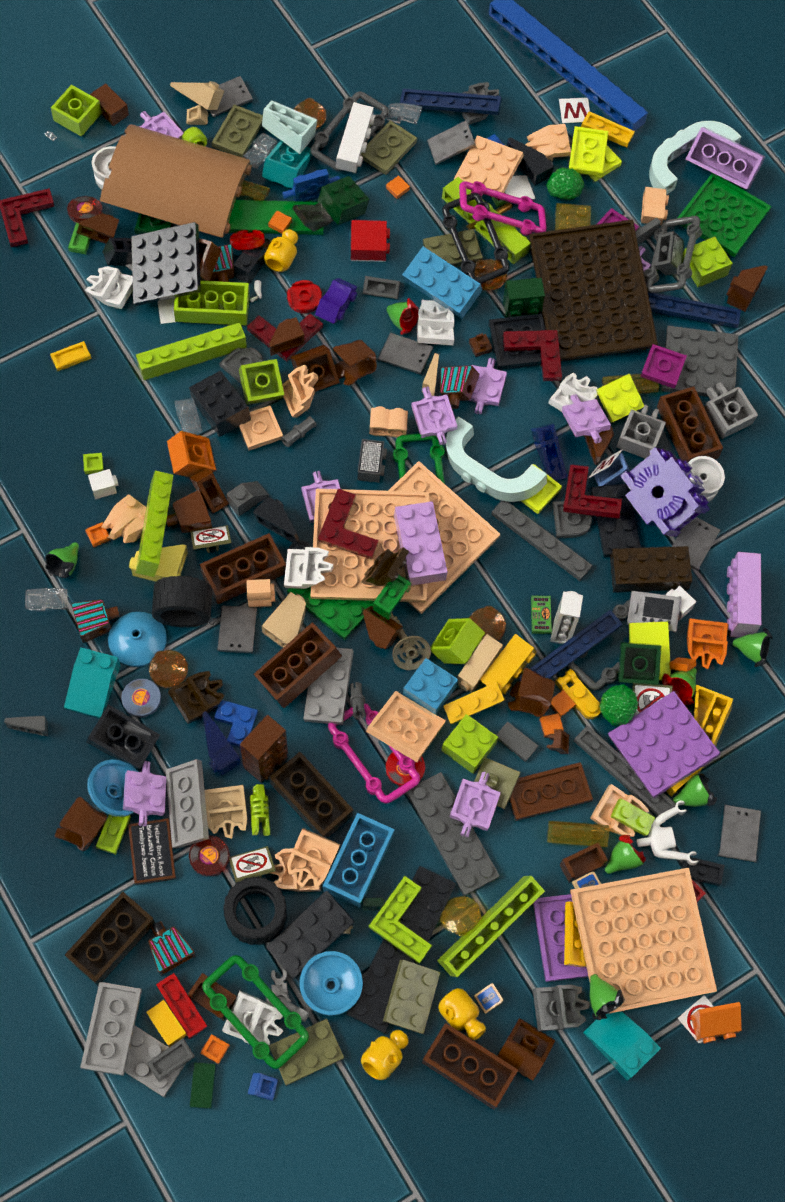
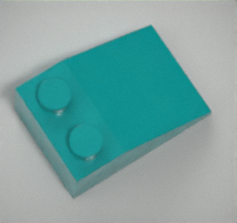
(285, 164)
(91, 682)
(622, 1043)

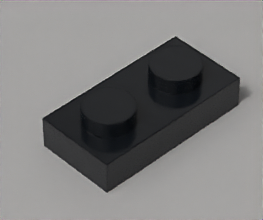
(705, 871)

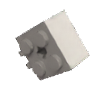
(730, 410)
(641, 432)

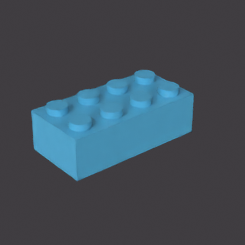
(442, 282)
(358, 860)

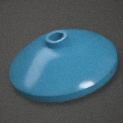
(141, 649)
(107, 778)
(328, 968)

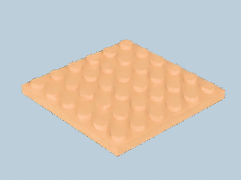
(370, 516)
(461, 529)
(645, 938)

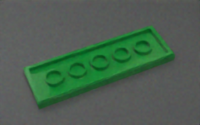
(256, 215)

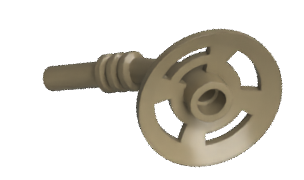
(410, 649)

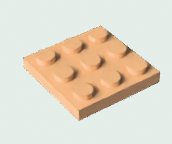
(490, 164)
(406, 726)

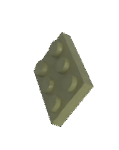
(238, 131)
(388, 147)
(446, 249)
(411, 996)
(315, 1055)

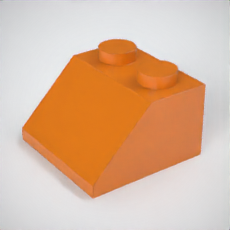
(190, 454)
(717, 1022)

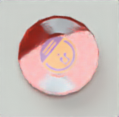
(83, 208)
(209, 856)

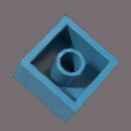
(430, 686)

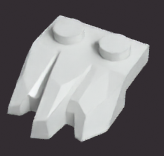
(110, 287)
(435, 326)
(571, 386)
(306, 567)
(256, 1016)

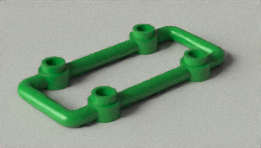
(437, 452)
(219, 1003)

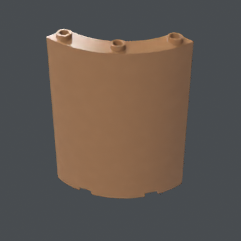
(175, 180)

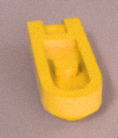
(584, 700)

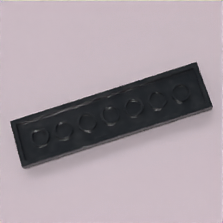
(421, 919)

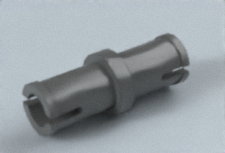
(298, 431)
(357, 700)

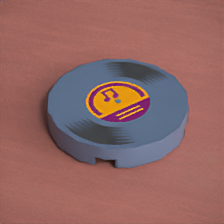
(141, 698)

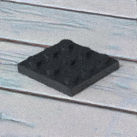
(520, 358)

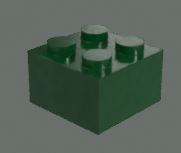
(343, 200)
(523, 297)
(639, 663)

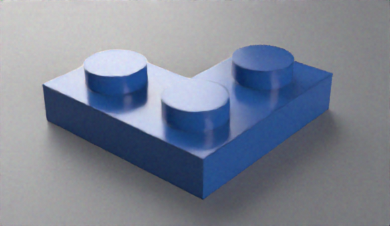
(240, 718)

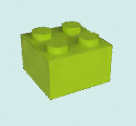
(76, 110)
(708, 262)
(261, 382)
(457, 641)
(469, 743)

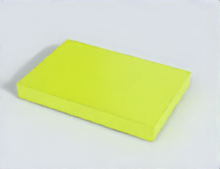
(588, 151)
(653, 634)

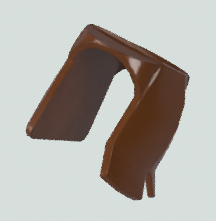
(355, 361)
(532, 694)
(81, 824)

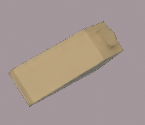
(205, 94)

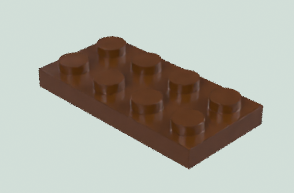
(550, 791)

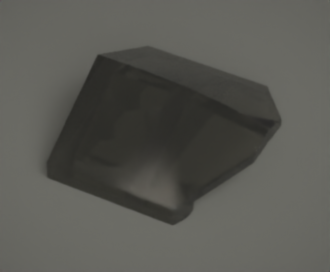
(312, 216)

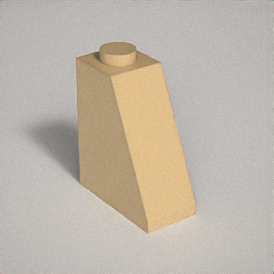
(286, 620)
(479, 663)

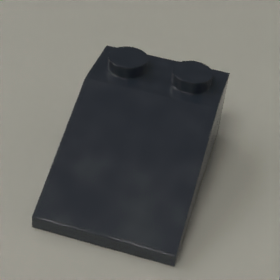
(122, 737)

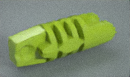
(259, 810)

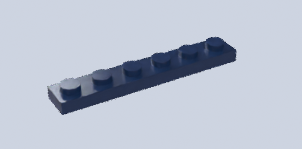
(452, 101)
(694, 310)
(577, 646)

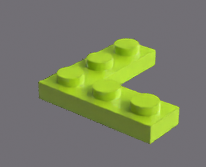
(389, 928)

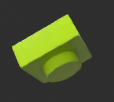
(93, 463)

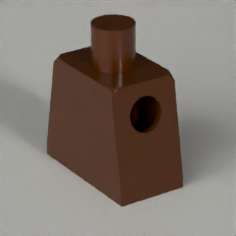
(190, 513)

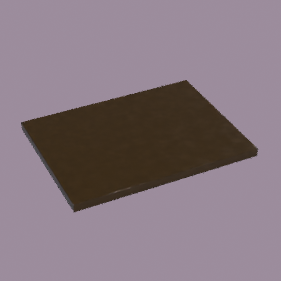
(594, 289)

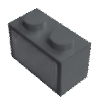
(669, 253)
(370, 460)

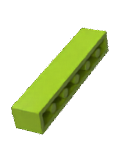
(508, 235)
(191, 351)
(154, 524)
(491, 926)

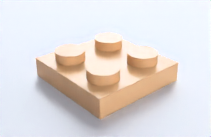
(261, 428)

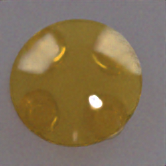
(460, 915)

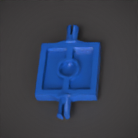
(309, 186)

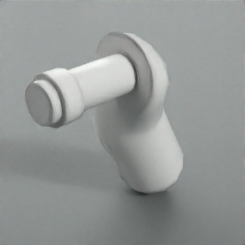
(257, 287)

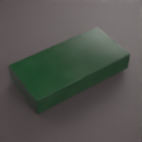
(202, 1085)

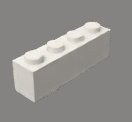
(354, 138)
(566, 617)

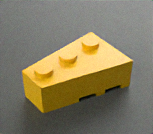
(509, 663)
(711, 711)

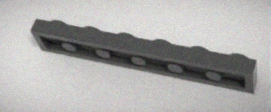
(541, 540)
(620, 770)

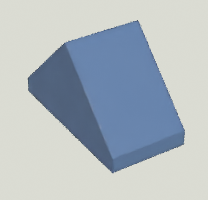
(612, 474)

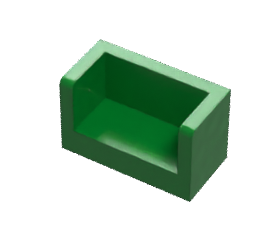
(390, 596)

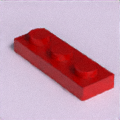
(181, 1005)

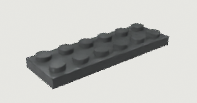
(462, 855)

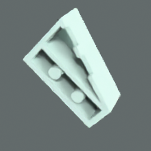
(289, 125)

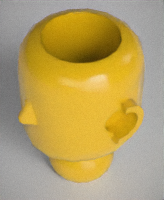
(281, 251)
(461, 1013)
(384, 1055)

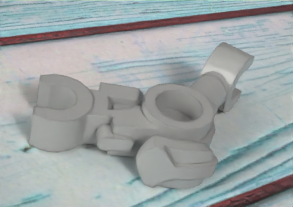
(281, 992)

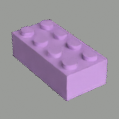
(725, 158)
(420, 535)
(744, 594)

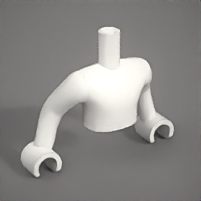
(663, 838)

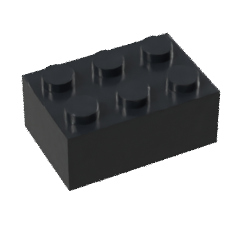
(220, 403)

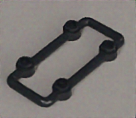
(468, 266)

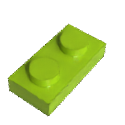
(632, 817)
(112, 833)

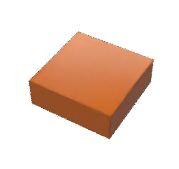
(397, 187)
(280, 222)
(97, 534)
(682, 664)
(562, 703)
(550, 723)
(215, 1049)

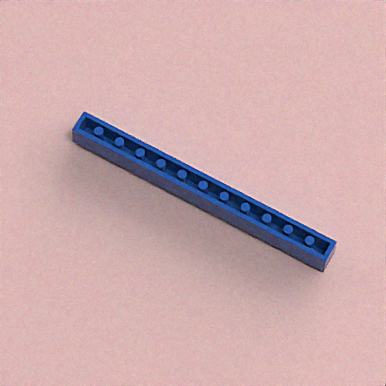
(568, 64)

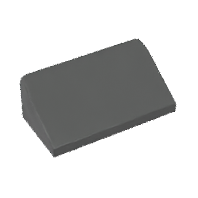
(381, 287)

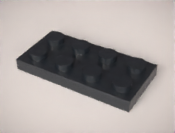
(617, 532)
(310, 933)

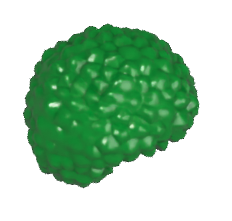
(565, 184)
(619, 705)

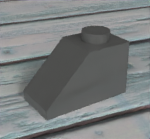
(246, 496)

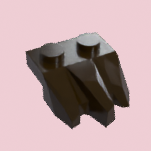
(385, 567)
(196, 696)

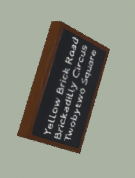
(152, 852)

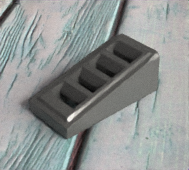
(32, 724)

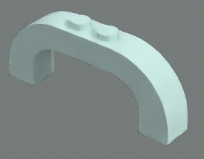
(673, 147)
(485, 480)

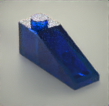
(549, 451)
(220, 751)

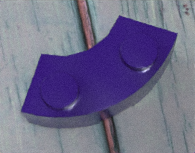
(336, 300)

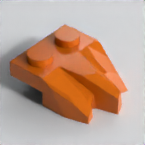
(707, 640)

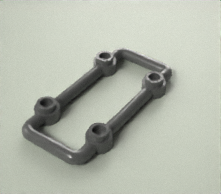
(321, 138)
(683, 270)
(609, 674)

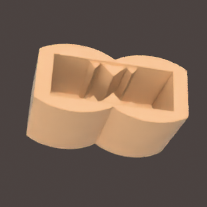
(654, 205)
(388, 422)
(260, 593)

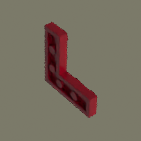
(15, 206)
(264, 332)
(541, 340)
(579, 503)
(335, 534)

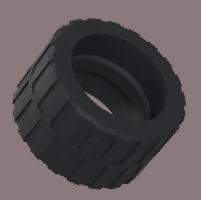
(182, 601)
(252, 886)

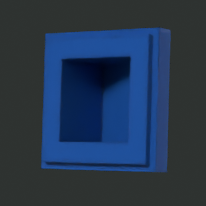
(262, 1086)

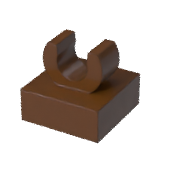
(480, 345)
(560, 742)

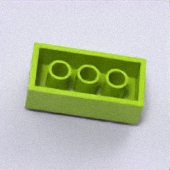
(214, 304)

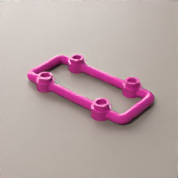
(524, 204)
(373, 784)

